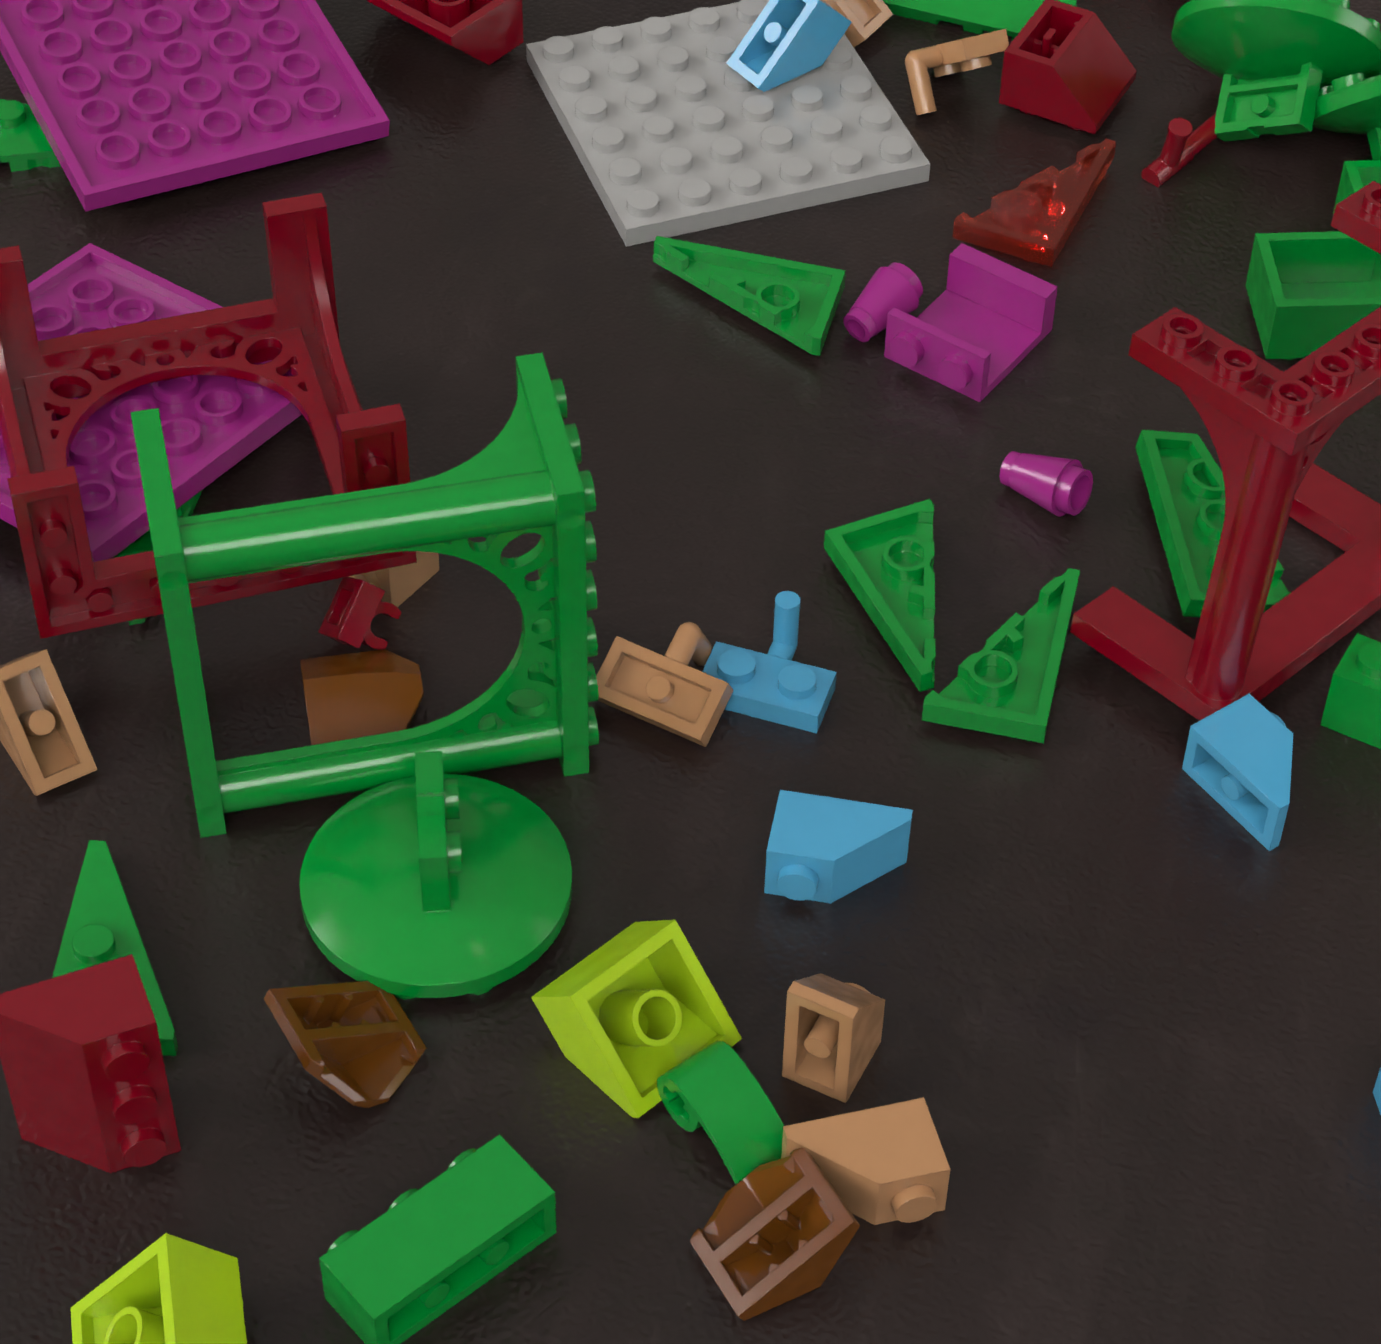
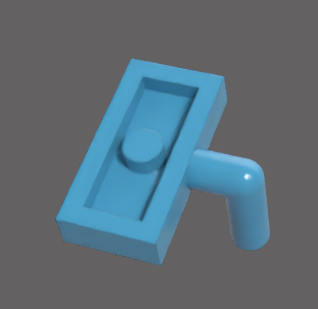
(771, 683)

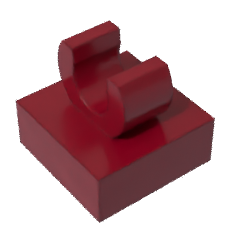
(353, 611)

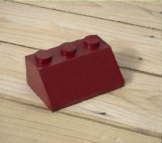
(474, 26)
(88, 1067)

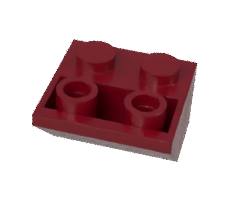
(1065, 68)

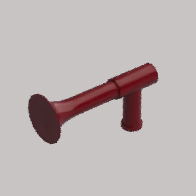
(1179, 149)

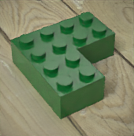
(1313, 282)

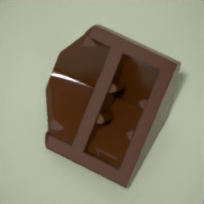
(359, 694)
(349, 1037)
(775, 1234)

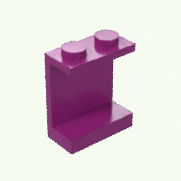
(976, 326)

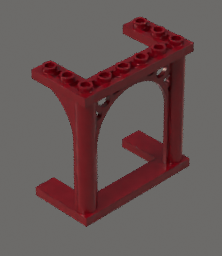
(291, 329)
(1266, 439)

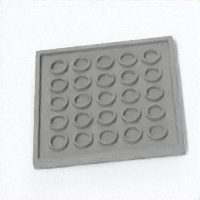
(695, 145)

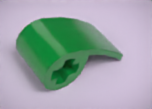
(728, 1102)

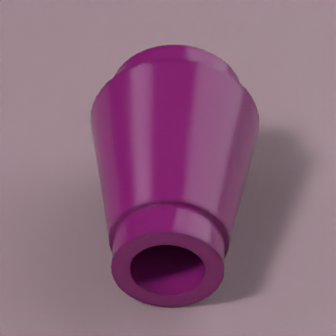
(888, 288)
(1049, 481)

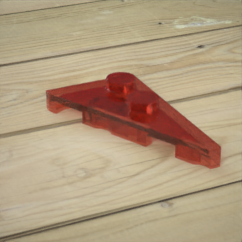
(1041, 211)

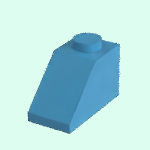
(788, 41)
(1244, 765)
(832, 845)

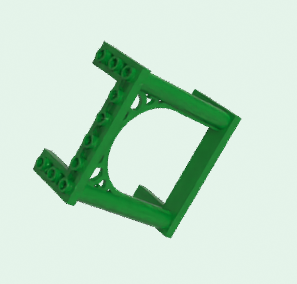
(509, 489)

